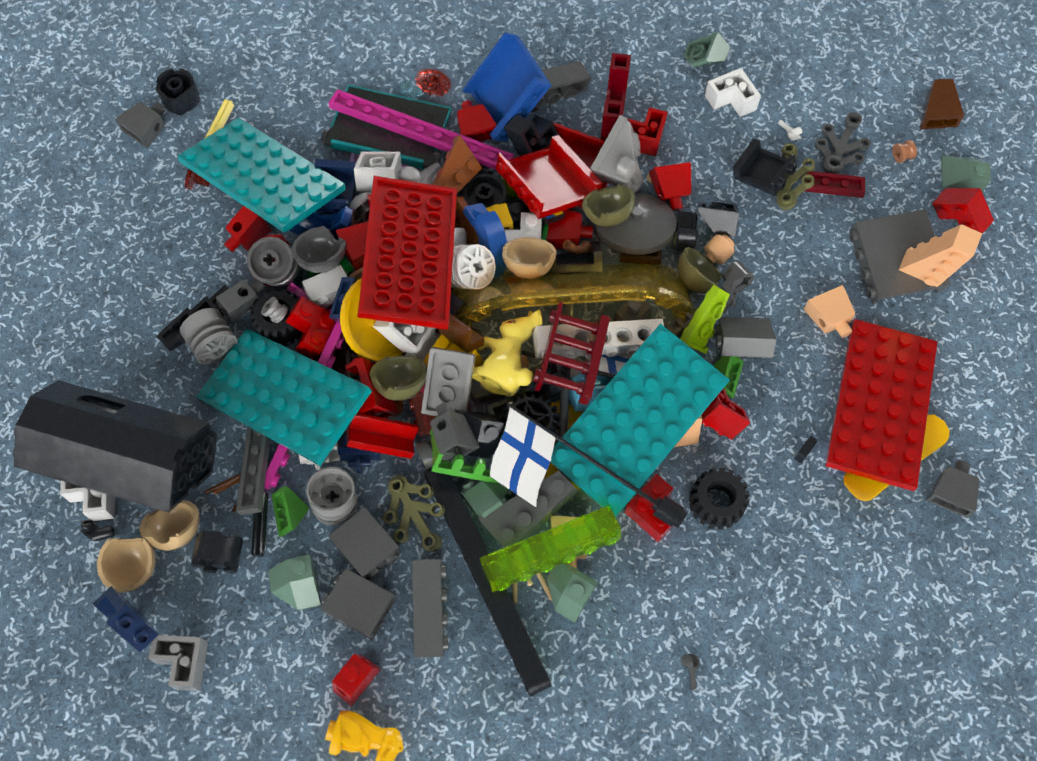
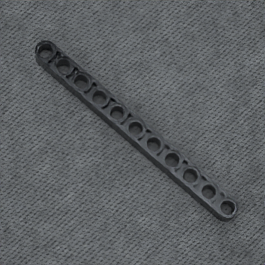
(498, 602)

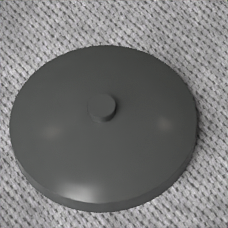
(646, 229)

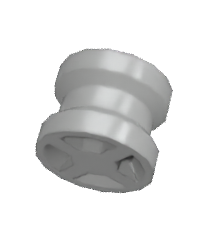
(274, 310)

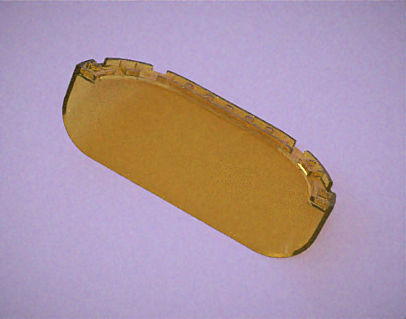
(615, 283)

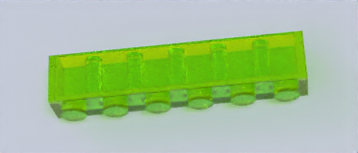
(550, 548)

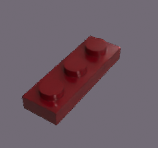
(837, 184)

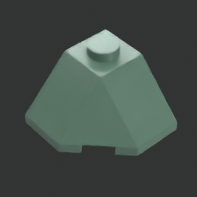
(707, 50)
(483, 496)
(296, 582)
(570, 590)

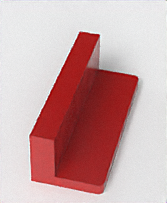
(382, 435)

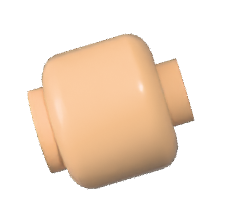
(719, 249)

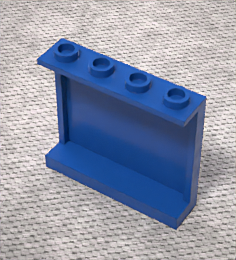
(507, 83)

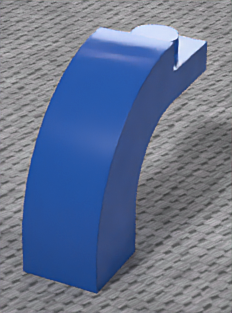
(333, 222)
(489, 232)

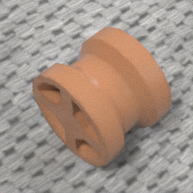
(904, 151)

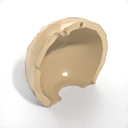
(529, 257)
(171, 529)
(126, 563)

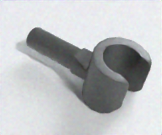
(692, 663)

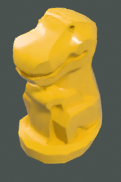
(358, 734)

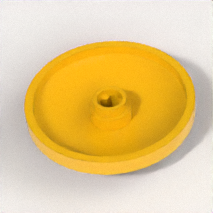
(360, 331)

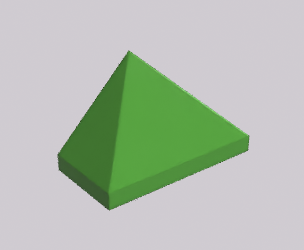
(731, 368)
(288, 510)

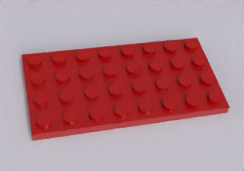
(408, 253)
(882, 405)

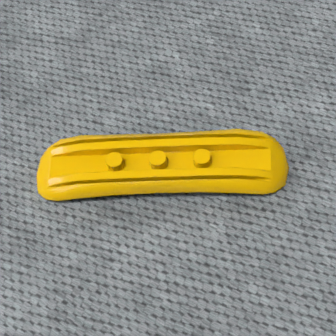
(866, 489)

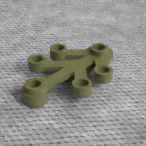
(787, 193)
(411, 510)

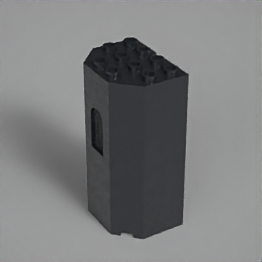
(113, 445)

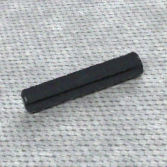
(259, 529)

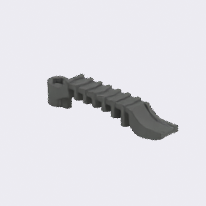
(736, 279)

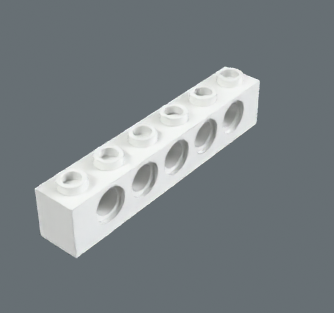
(625, 329)

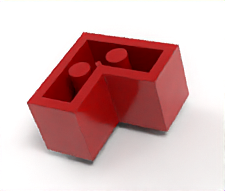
(650, 131)
(965, 206)
(314, 324)
(725, 416)
(640, 509)

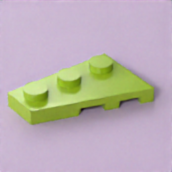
(704, 318)

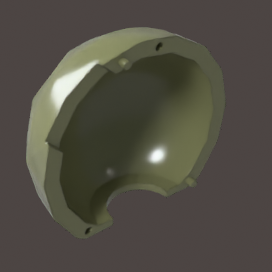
(609, 205)
(697, 271)
(399, 376)

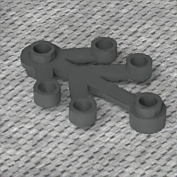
(841, 146)

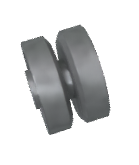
(261, 263)

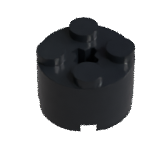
(177, 91)
(216, 552)

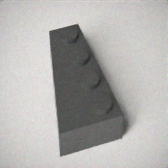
(565, 81)
(520, 520)
(429, 608)

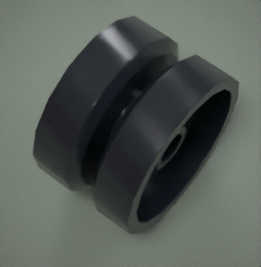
(486, 190)

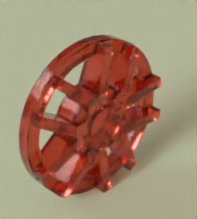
(436, 83)

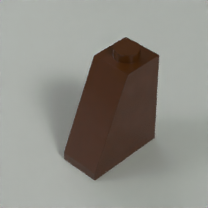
(942, 106)

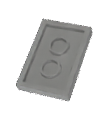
(447, 380)

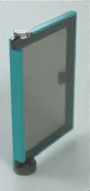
(360, 136)

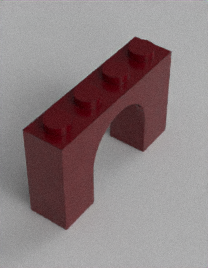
(616, 92)

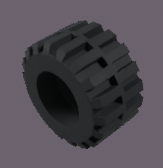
(277, 332)
(727, 483)

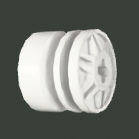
(472, 267)

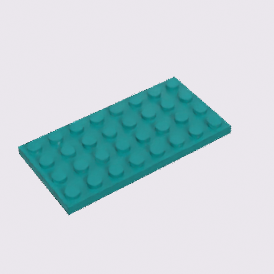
(261, 174)
(284, 396)
(638, 418)

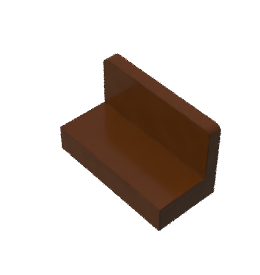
(462, 335)

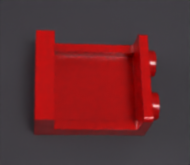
(375, 404)

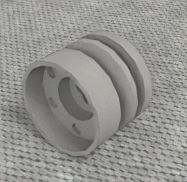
(208, 335)
(330, 484)

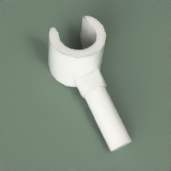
(793, 134)

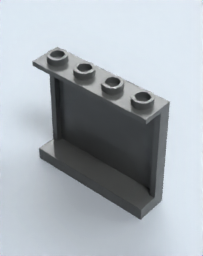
(880, 251)

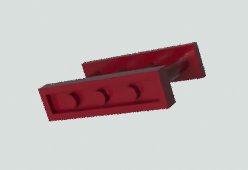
(593, 348)

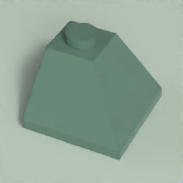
(964, 172)

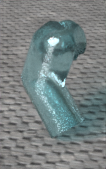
(410, 90)

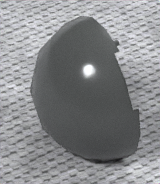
(318, 250)

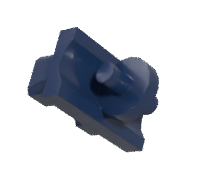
(357, 457)

